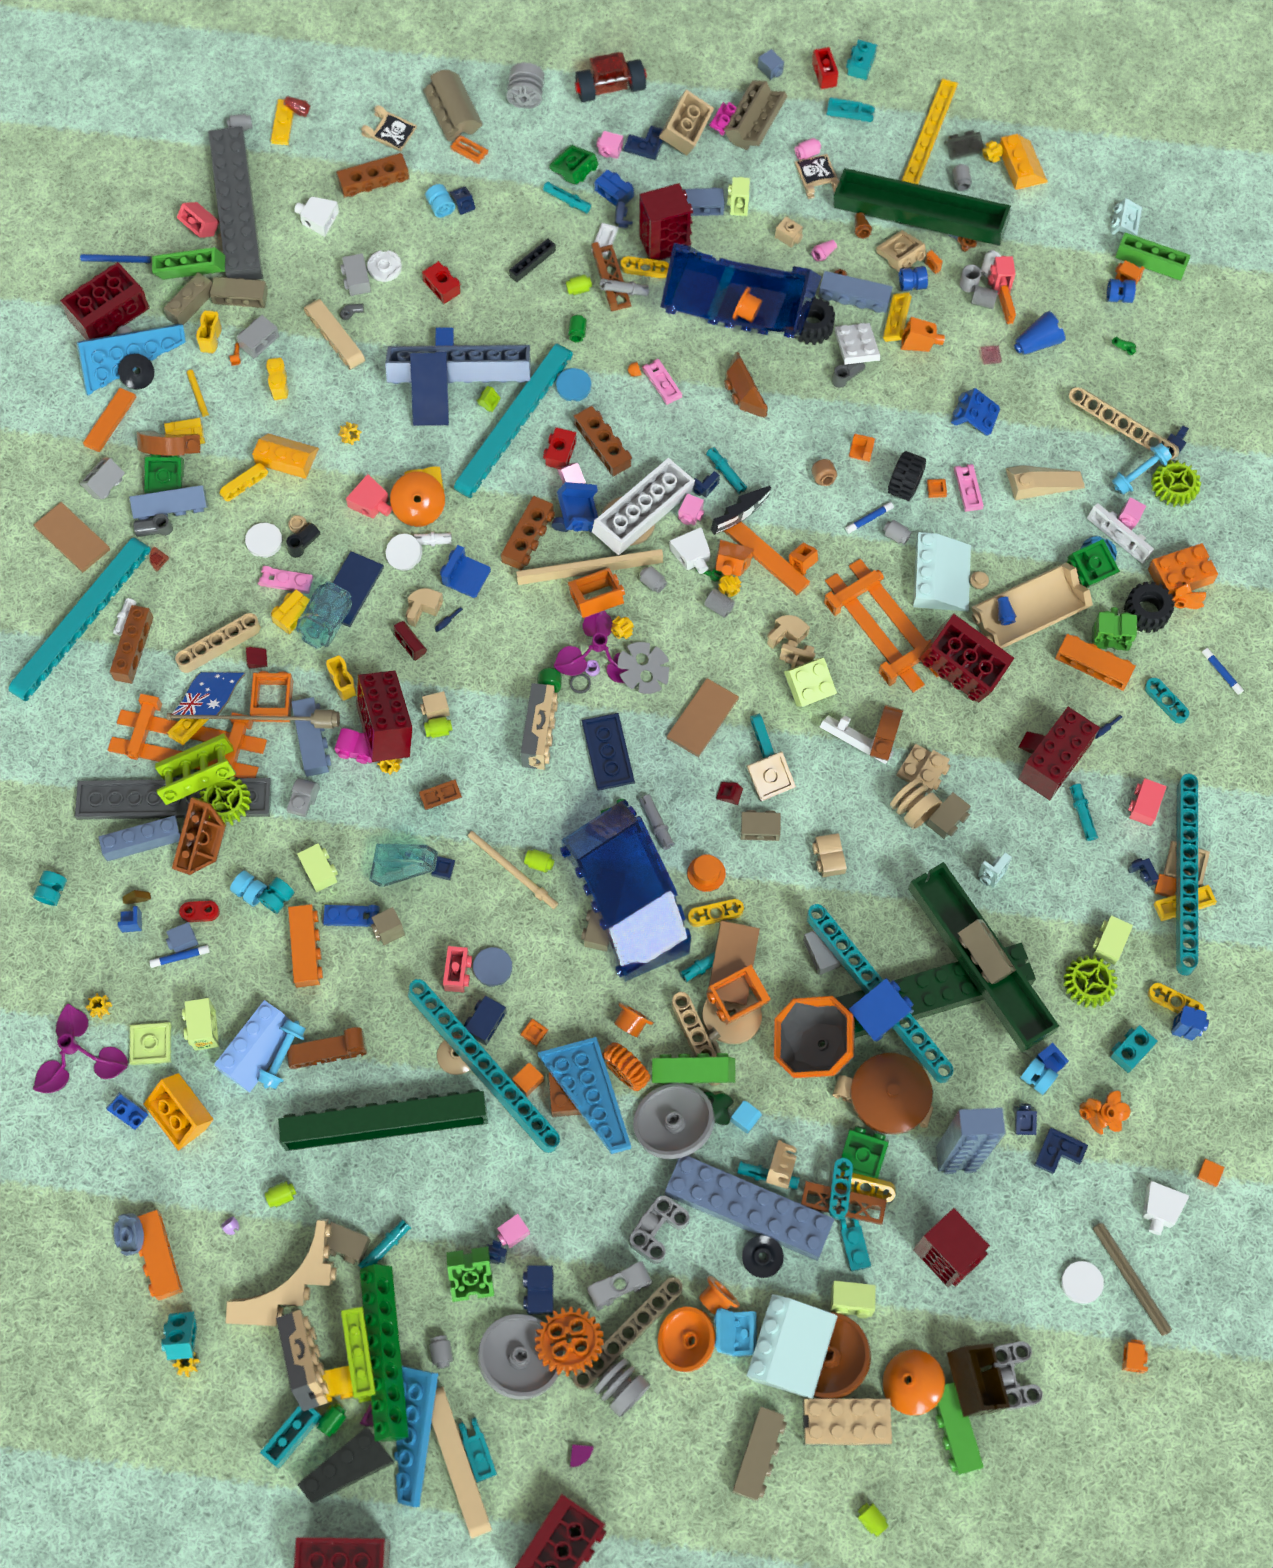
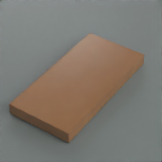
(71, 537)
(702, 717)
(733, 952)

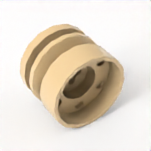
(912, 800)

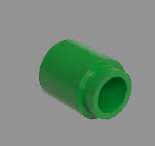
(577, 328)
(331, 1420)

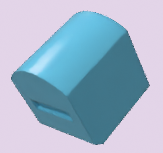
(745, 1117)

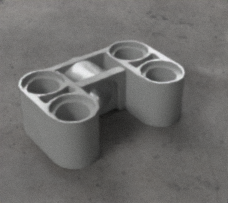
(651, 1223)
(604, 1292)
(1009, 1377)

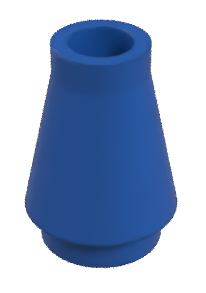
(1005, 611)

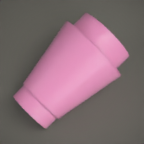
(823, 250)

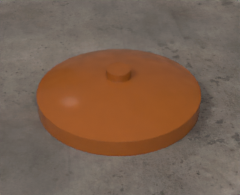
(891, 1093)
(845, 1360)

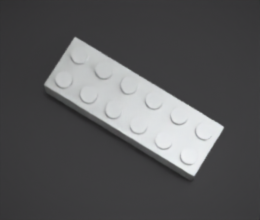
(643, 506)

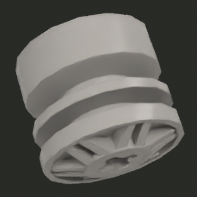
(525, 85)
(622, 1387)

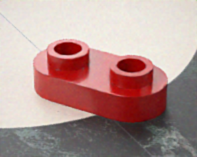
(199, 911)

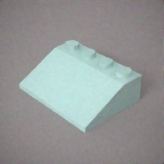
(941, 573)
(791, 1346)

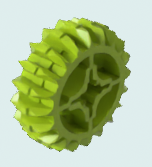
(1180, 491)
(236, 790)
(1097, 985)

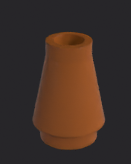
(862, 226)

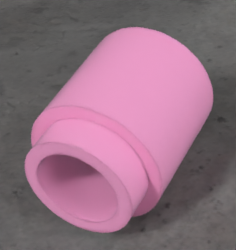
(807, 149)

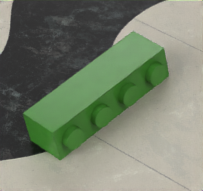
(1153, 256)
(188, 263)
(694, 1069)
(958, 1434)

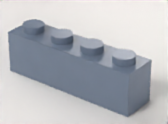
(706, 201)
(855, 292)
(169, 502)
(310, 739)
(140, 838)

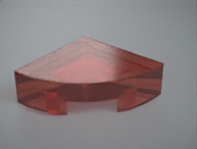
(157, 558)

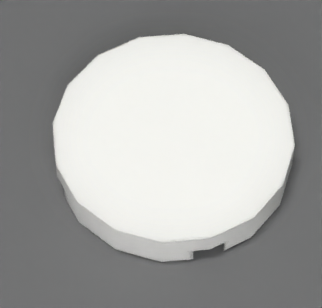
(389, 267)
(263, 540)
(403, 552)
(1082, 1282)

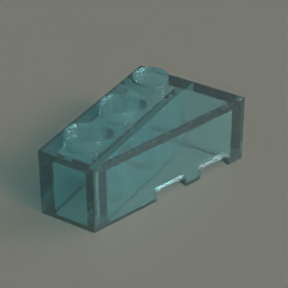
(401, 862)

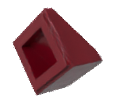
(256, 657)
(1031, 741)
(729, 792)

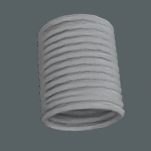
(973, 272)
(984, 297)
(719, 603)

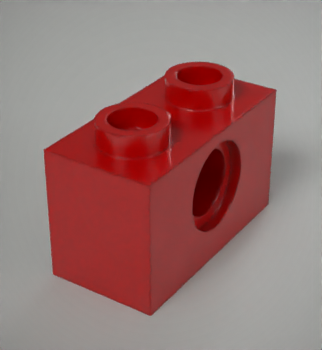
(825, 68)
(435, 275)
(560, 439)

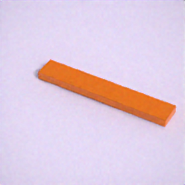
(769, 558)

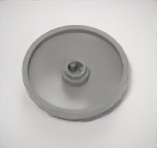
(674, 1121)
(510, 1358)

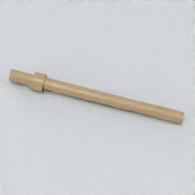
(540, 893)

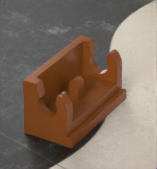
(440, 794)

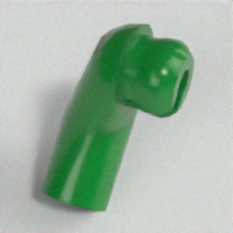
(1124, 345)

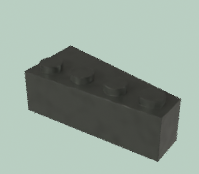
(348, 1465)

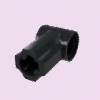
(302, 539)

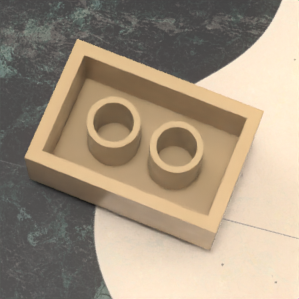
(686, 122)

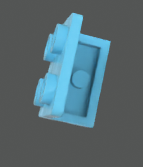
(736, 1332)

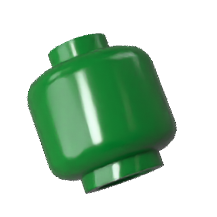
(550, 676)

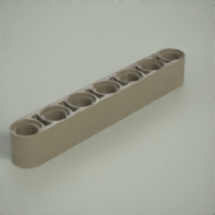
(631, 1323)

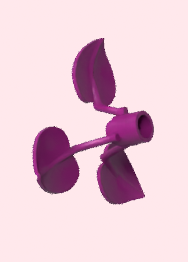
(572, 662)
(71, 1024)

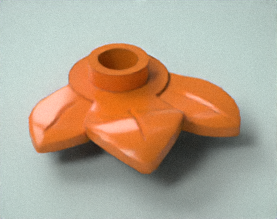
(1185, 598)
(1090, 1111)
(1115, 1111)

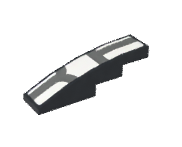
(745, 506)

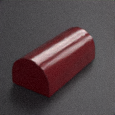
(409, 640)

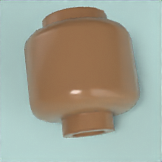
(824, 472)

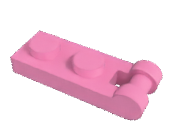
(662, 381)
(968, 488)
(285, 580)

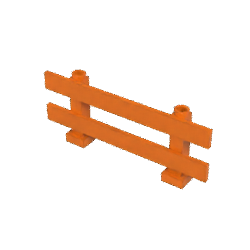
(847, 597)
(146, 721)

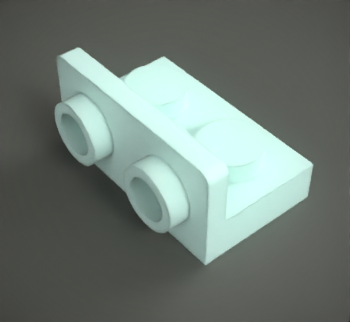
(1126, 217)
(991, 874)

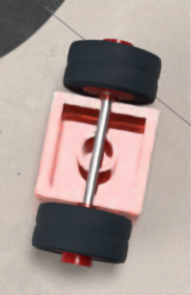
(608, 75)

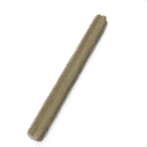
(1132, 1279)

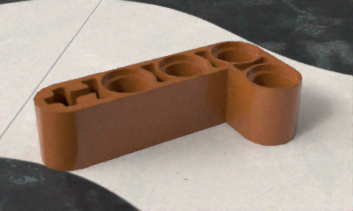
(327, 1049)

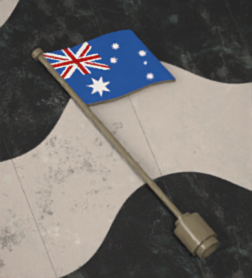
(212, 691)

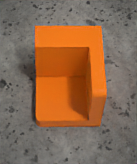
(862, 447)
(528, 1079)

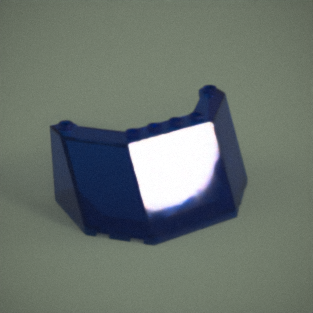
(712, 290)
(629, 890)

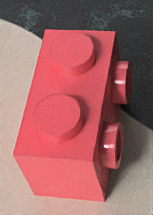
(198, 219)
(1002, 273)
(1147, 801)
(456, 969)

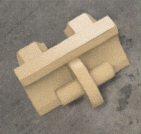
(796, 656)

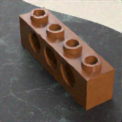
(373, 175)
(591, 418)
(536, 509)
(131, 644)

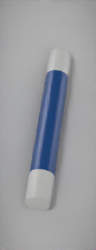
(866, 519)
(1223, 672)
(179, 956)

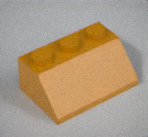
(1021, 162)
(285, 455)
(178, 1110)

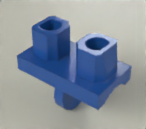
(127, 1111)

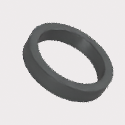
(583, 691)

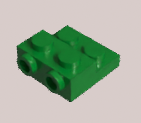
(574, 164)
(163, 473)
(1093, 563)
(864, 1151)

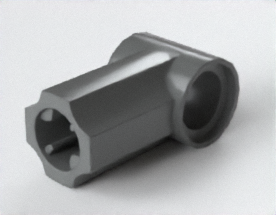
(847, 372)
(152, 526)

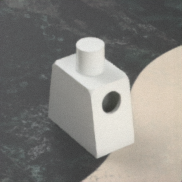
(318, 214)
(691, 550)
(1162, 1206)

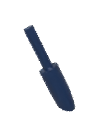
(447, 620)
(1106, 727)

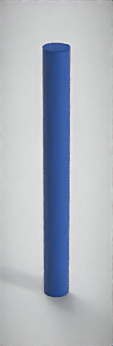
(115, 258)

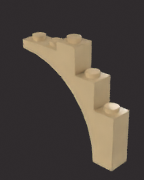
(313, 1271)

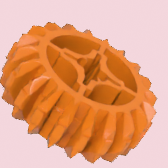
(625, 1066)

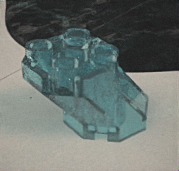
(324, 615)

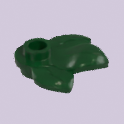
(720, 1103)

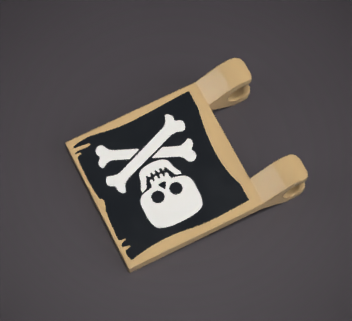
(391, 130)
(816, 172)

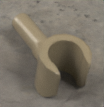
(713, 1035)

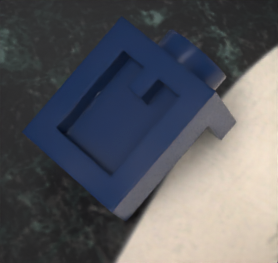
(463, 200)
(621, 211)
(707, 486)
(1146, 869)
(1025, 1119)

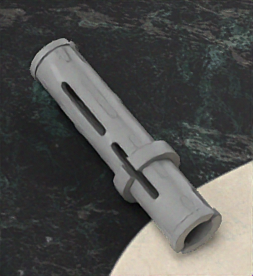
(630, 288)
(660, 828)

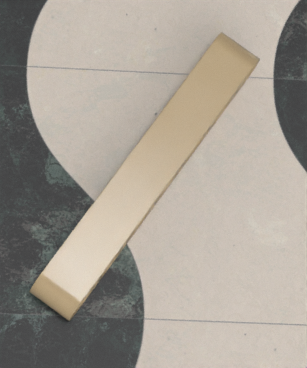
(1115, 420)
(459, 1466)

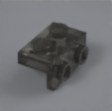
(965, 145)

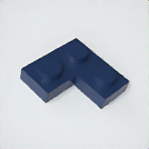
(645, 147)
(1057, 1146)

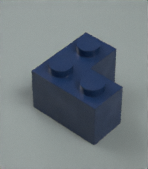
(540, 1287)

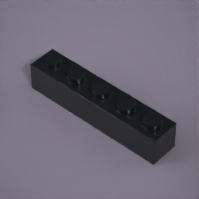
(532, 260)

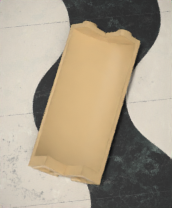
(1036, 604)

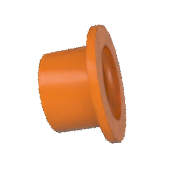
(747, 306)
(706, 873)
(631, 1020)
(717, 1296)

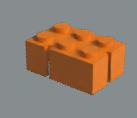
(1184, 567)

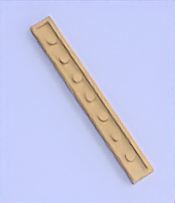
(589, 566)

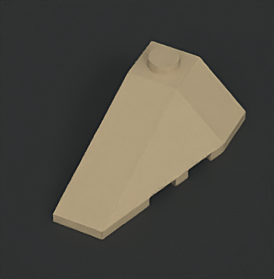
(1040, 481)

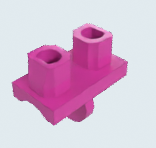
(722, 117)

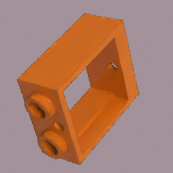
(592, 583)
(267, 678)
(755, 985)

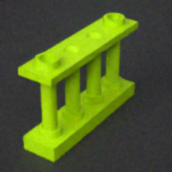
(189, 759)
(358, 1354)

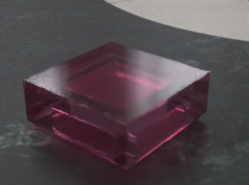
(991, 355)

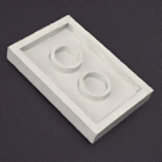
(857, 343)

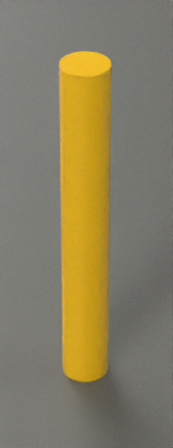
(198, 395)

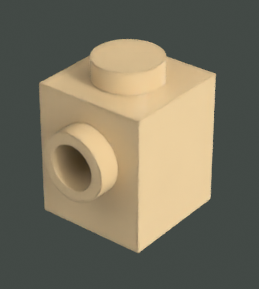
(789, 232)
(435, 706)

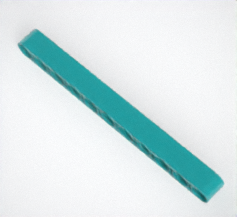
(512, 420)
(78, 619)
(1183, 880)
(865, 967)
(484, 1075)

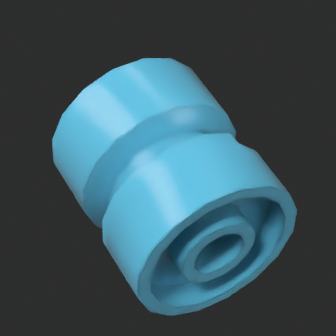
(440, 200)
(246, 887)
(1031, 1074)

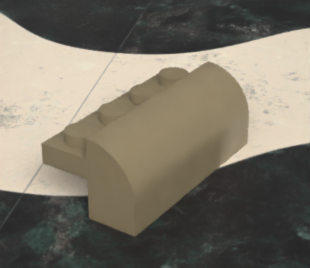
(452, 105)
(754, 115)

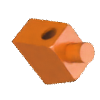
(920, 335)
(733, 558)

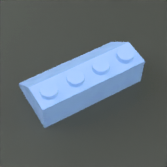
(253, 1047)

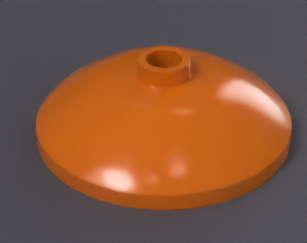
(431, 501)
(676, 1339)
(926, 1383)

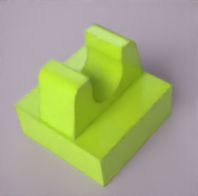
(489, 399)

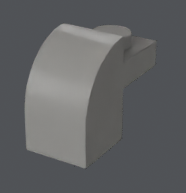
(303, 796)

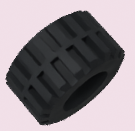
(818, 331)
(907, 475)
(1155, 595)

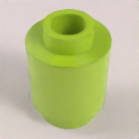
(578, 284)
(438, 727)
(539, 860)
(280, 1194)
(872, 1519)

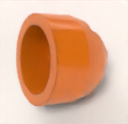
(634, 370)

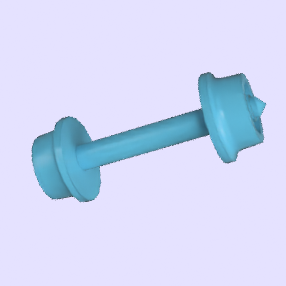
(1160, 453)
(269, 1078)

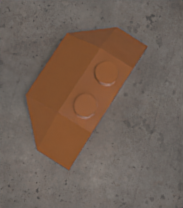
(743, 388)
(199, 838)

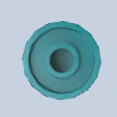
(49, 889)
(276, 895)

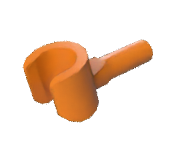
(235, 359)

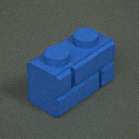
(614, 188)
(1190, 1023)

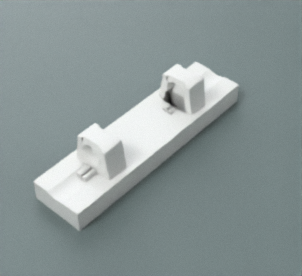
(1120, 533)
(849, 735)

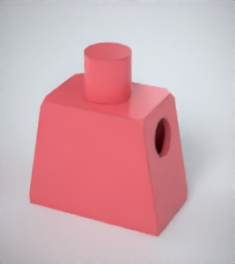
(369, 498)

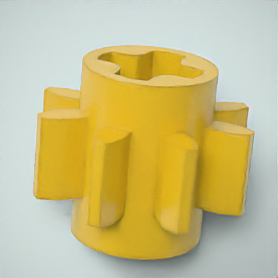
(992, 151)
(354, 433)
(729, 585)
(622, 627)
(390, 766)
(96, 1010)
(187, 1370)

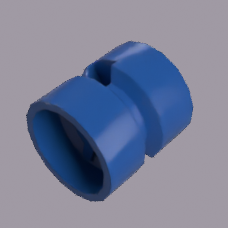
(917, 278)
(1127, 290)

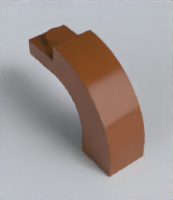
(172, 445)
(886, 732)

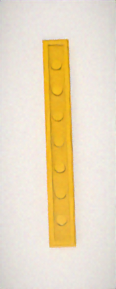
(930, 131)

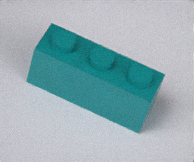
(290, 1436)

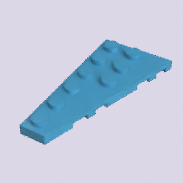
(103, 355)
(585, 1080)
(412, 1451)

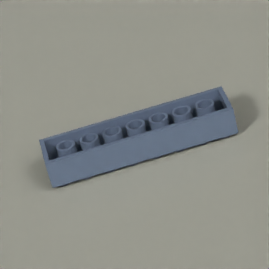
(466, 362)
(970, 1139)
(749, 1207)

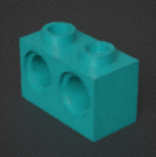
(1135, 1050)
(179, 1335)

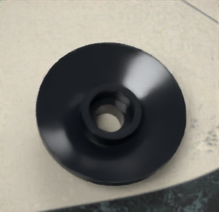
(133, 380)
(758, 1267)

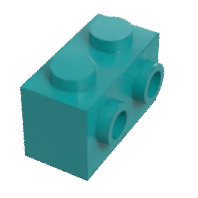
(862, 59)

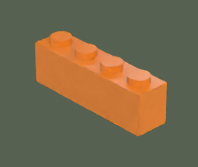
(1095, 662)
(304, 946)
(158, 1257)

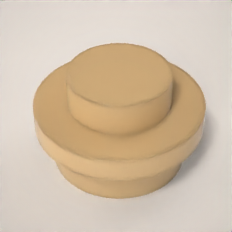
(297, 523)
(979, 580)

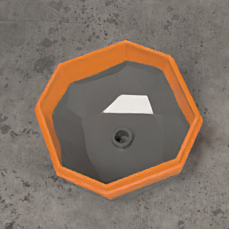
(802, 1029)

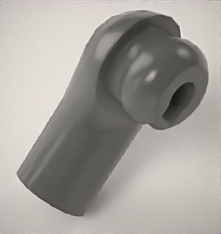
(350, 309)

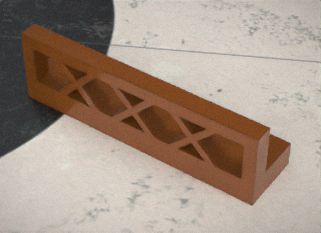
(602, 269)
(860, 1200)

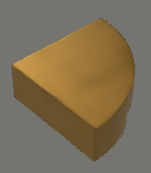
(136, 896)

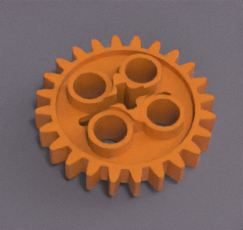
(572, 1358)

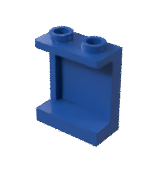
(578, 506)
(881, 1009)

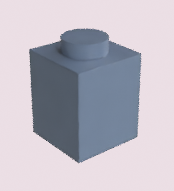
(770, 64)
(181, 938)

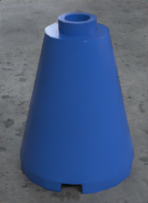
(1040, 335)

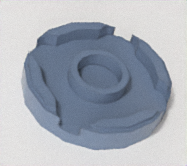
(492, 967)
(129, 1234)

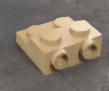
(902, 250)
(924, 765)

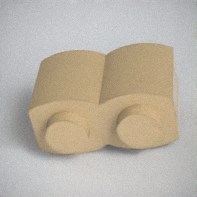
(830, 855)

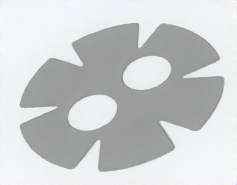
(655, 659)

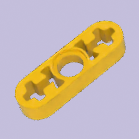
(642, 261)
(243, 481)
(730, 914)
(1164, 990)
(882, 1185)

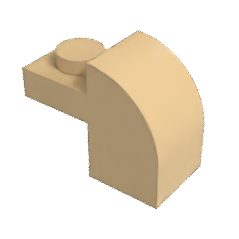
(421, 601)
(789, 627)

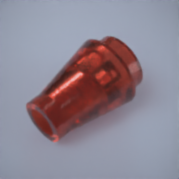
(298, 106)

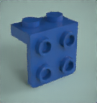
(977, 410)
(464, 573)

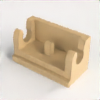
(782, 1165)

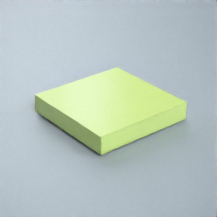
(150, 1043)

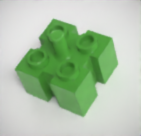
(1114, 630)
(470, 1274)

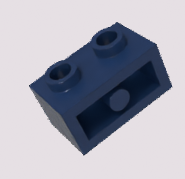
(485, 1019)

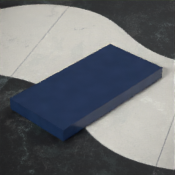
(429, 388)
(358, 578)
(608, 751)

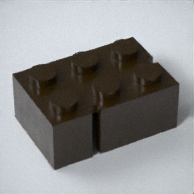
(977, 1391)

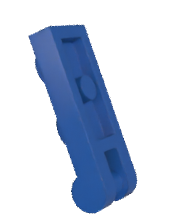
(349, 915)

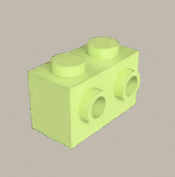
(738, 196)
(317, 867)
(1112, 940)
(853, 1299)

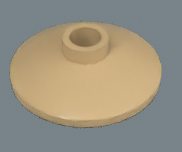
(450, 1063)

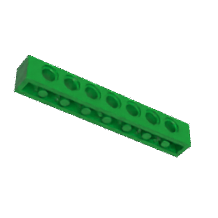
(385, 1354)

